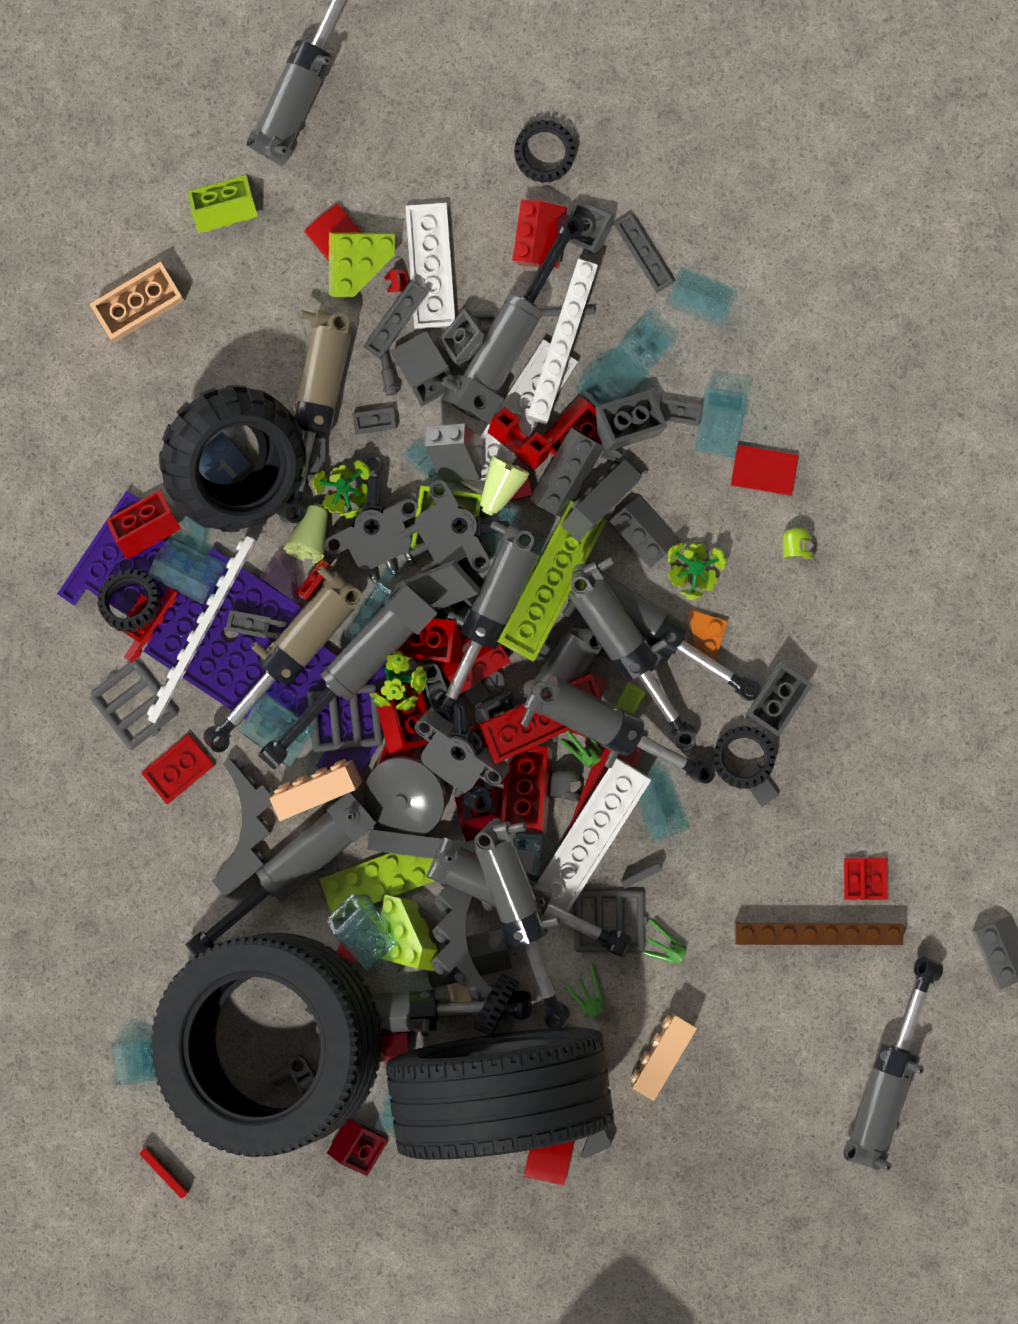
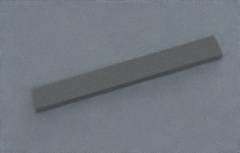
(425, 846)

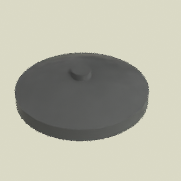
(405, 796)

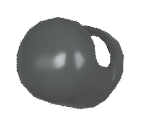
(560, 784)

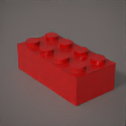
(528, 789)

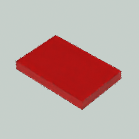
(764, 470)
(178, 769)

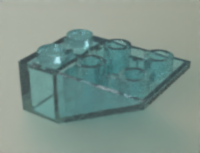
(611, 379)
(720, 422)
(361, 930)
(133, 1061)

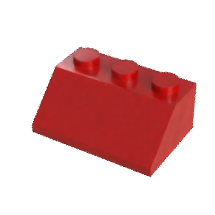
(536, 232)
(579, 416)
(143, 524)
(436, 642)
(486, 663)
(400, 724)

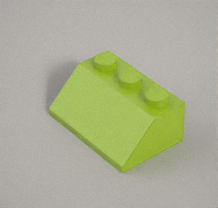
(222, 204)

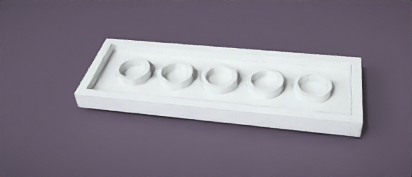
(431, 263)

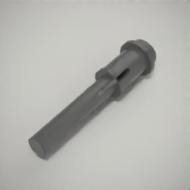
(388, 376)

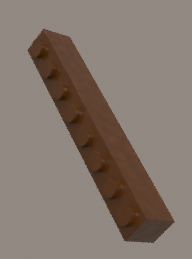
(818, 933)

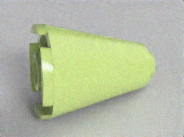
(501, 484)
(309, 535)

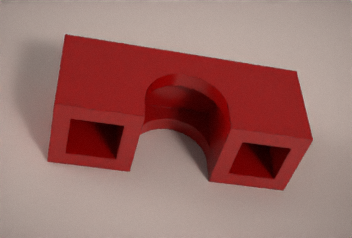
(506, 430)

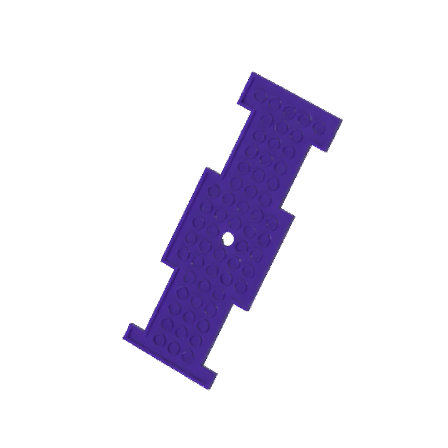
(222, 667)

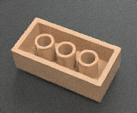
(137, 302)
(315, 790)
(663, 1056)

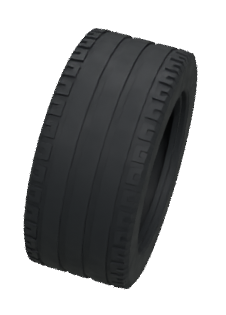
(189, 1061)
(499, 1093)

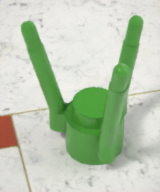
(588, 756)
(674, 952)
(593, 1005)

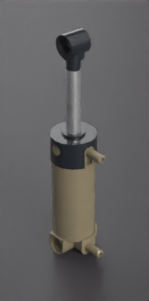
(319, 387)
(293, 648)

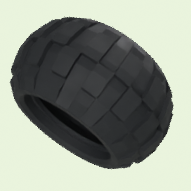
(263, 489)

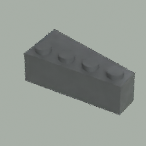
(601, 499)

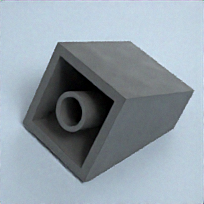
(422, 367)
(455, 452)

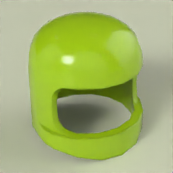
(791, 543)

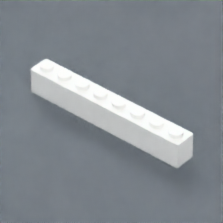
(562, 342)

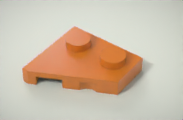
(707, 633)

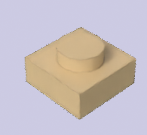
(458, 993)

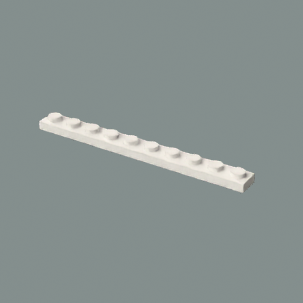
(196, 637)

